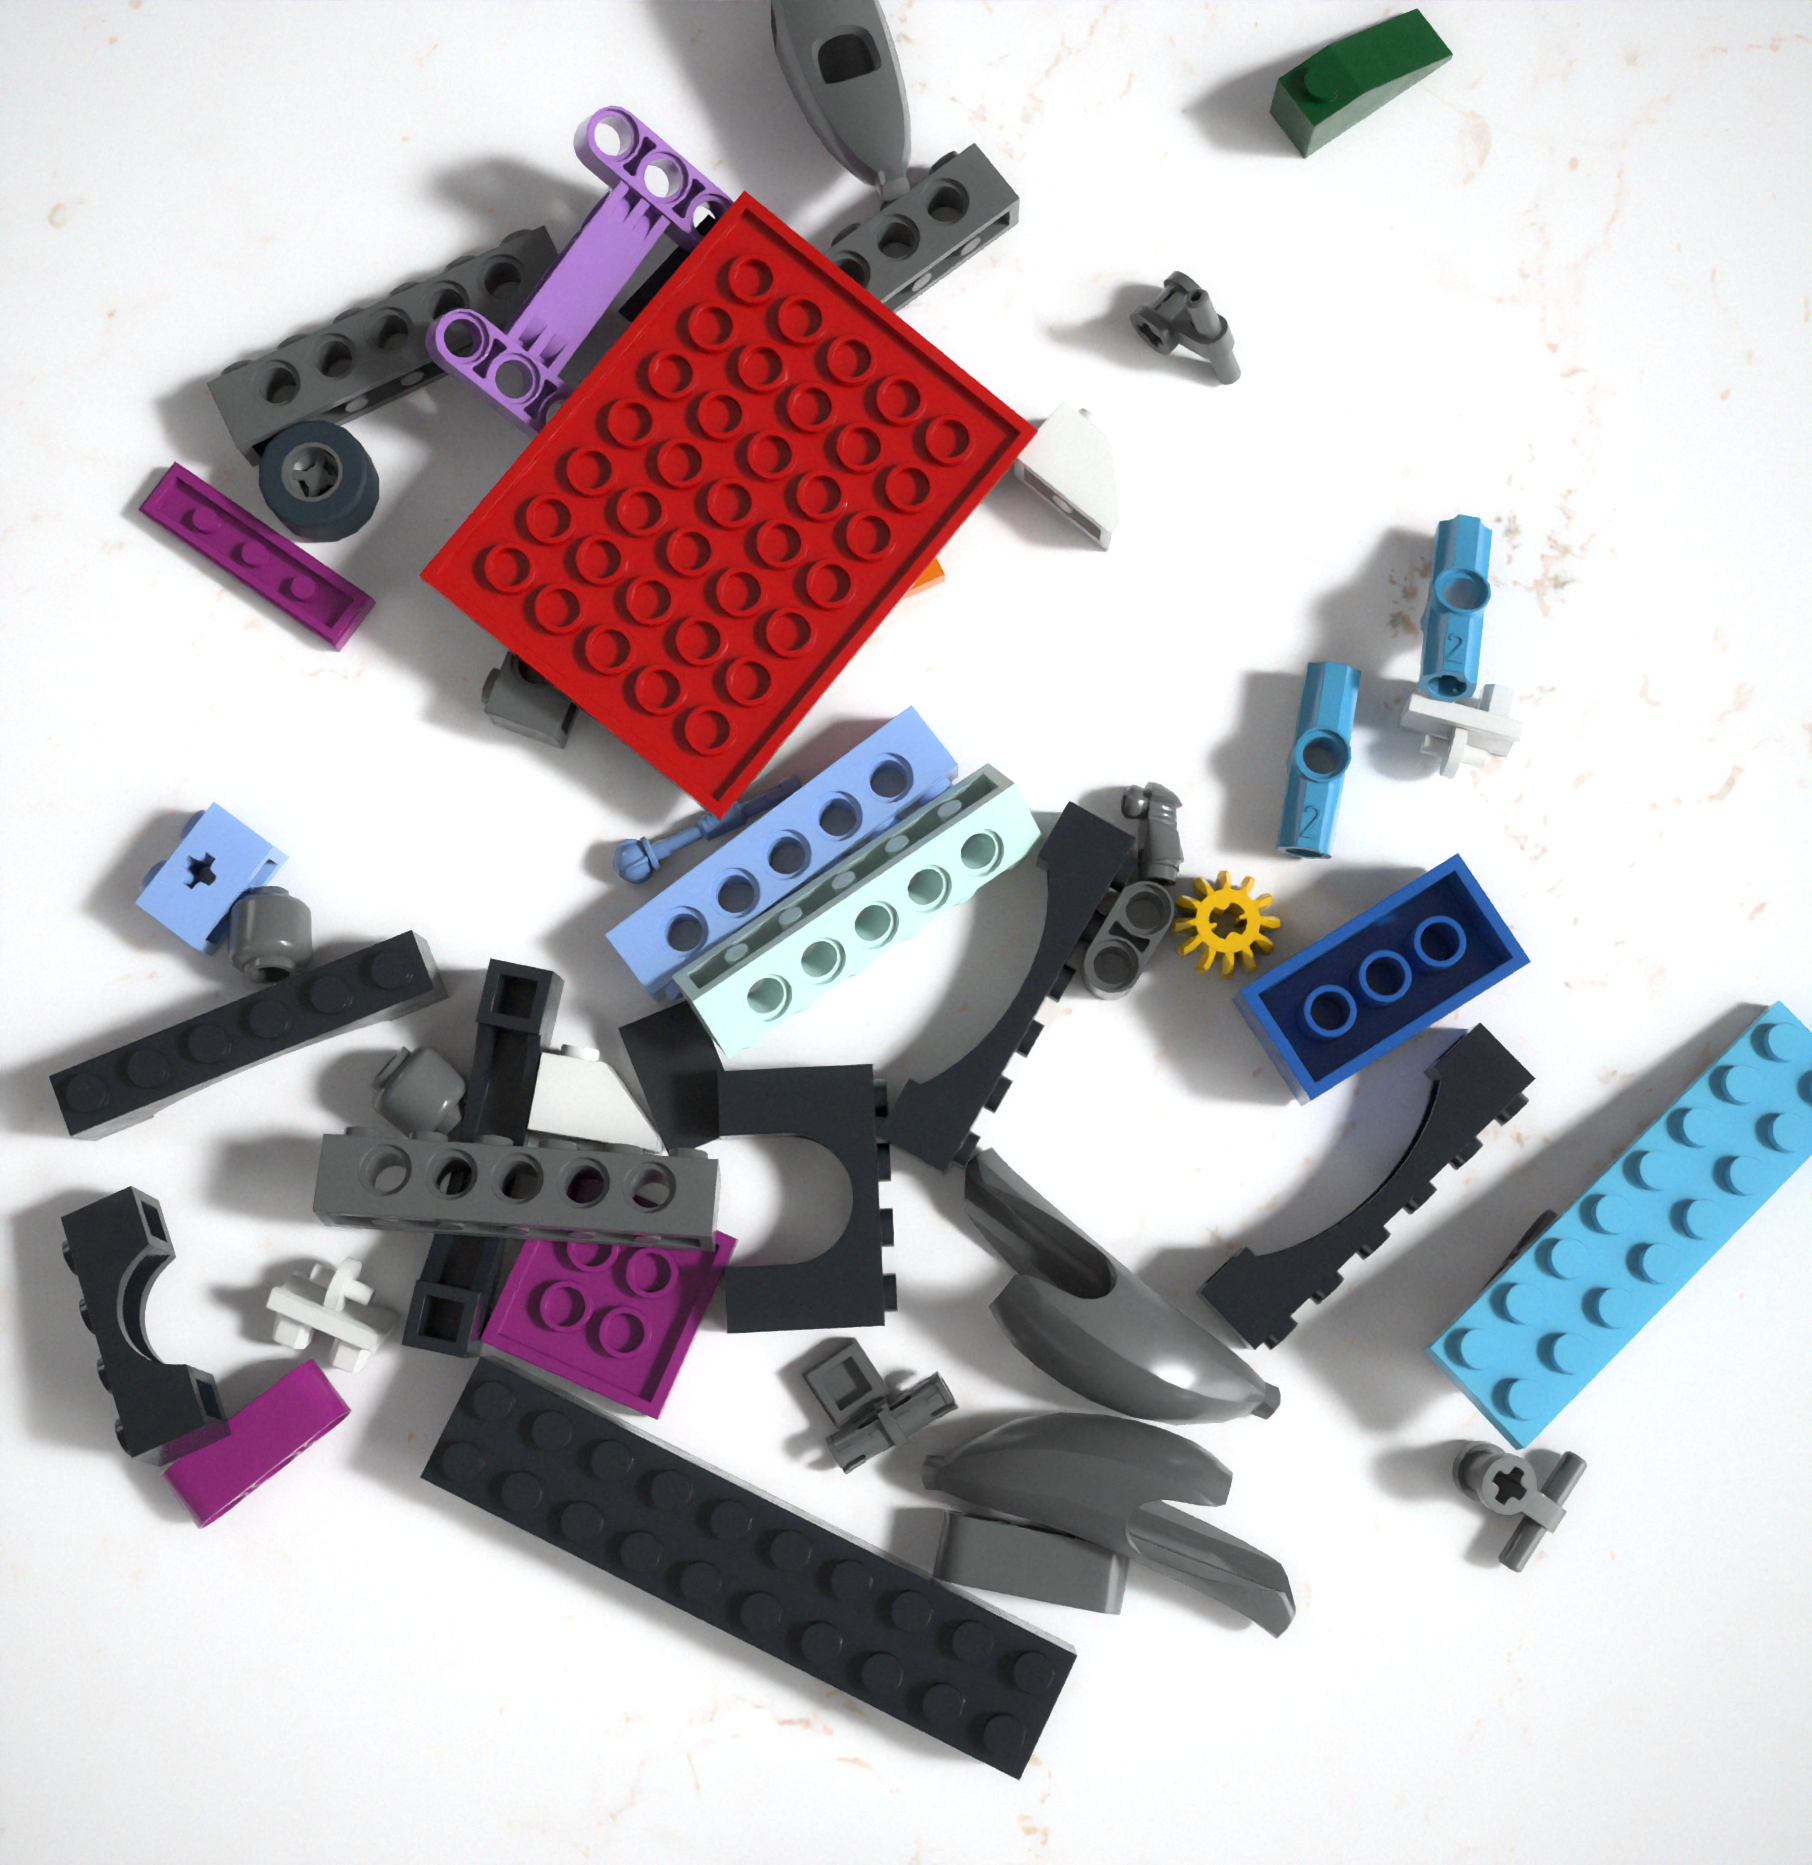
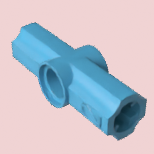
(1455, 609)
(1326, 723)

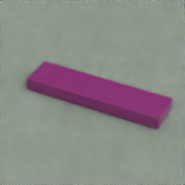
(257, 556)

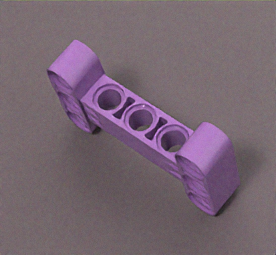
(584, 273)

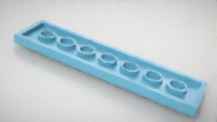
(1635, 1232)

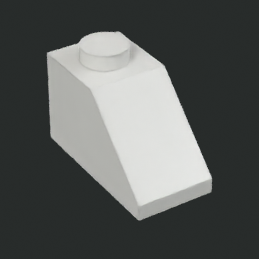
(1074, 471)
(588, 1102)

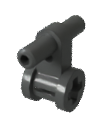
(1188, 318)
(1516, 1492)

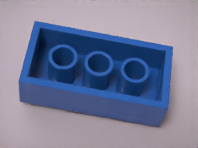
(1380, 979)

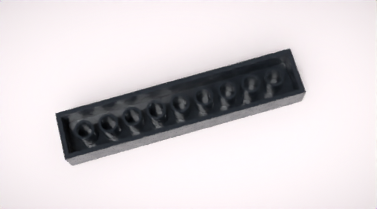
(752, 1564)

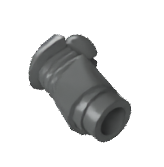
(1158, 836)

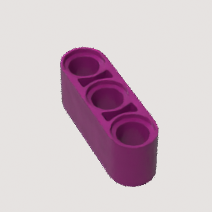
(262, 1442)

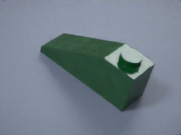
(1355, 79)

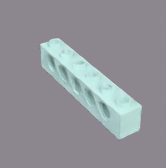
(826, 909)

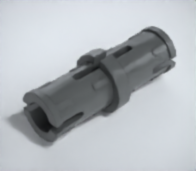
(891, 1422)

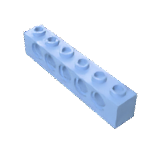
(899, 746)

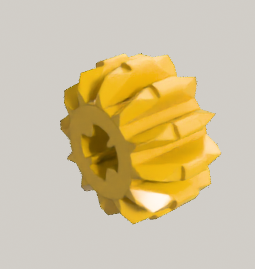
(1235, 945)

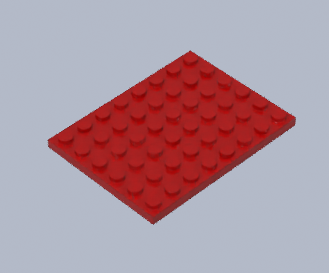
(729, 505)

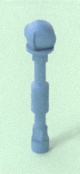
(638, 859)

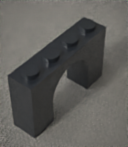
(838, 1112)

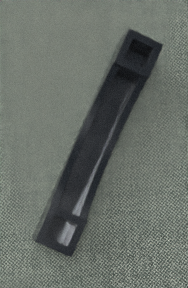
(190, 1056)
(1469, 1089)
(936, 1117)
(462, 1271)

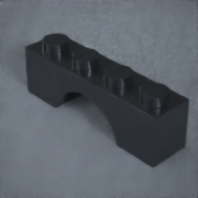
(118, 1255)

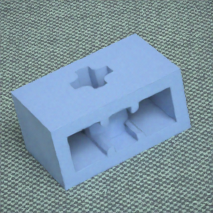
(180, 897)

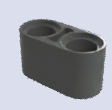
(1126, 940)

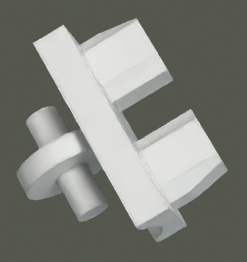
(1462, 732)
(336, 1306)

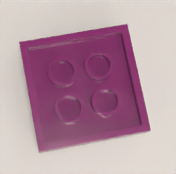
(608, 1312)

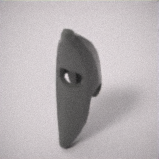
(848, 85)
(1095, 1320)
(1106, 1485)

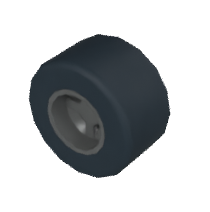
(307, 461)

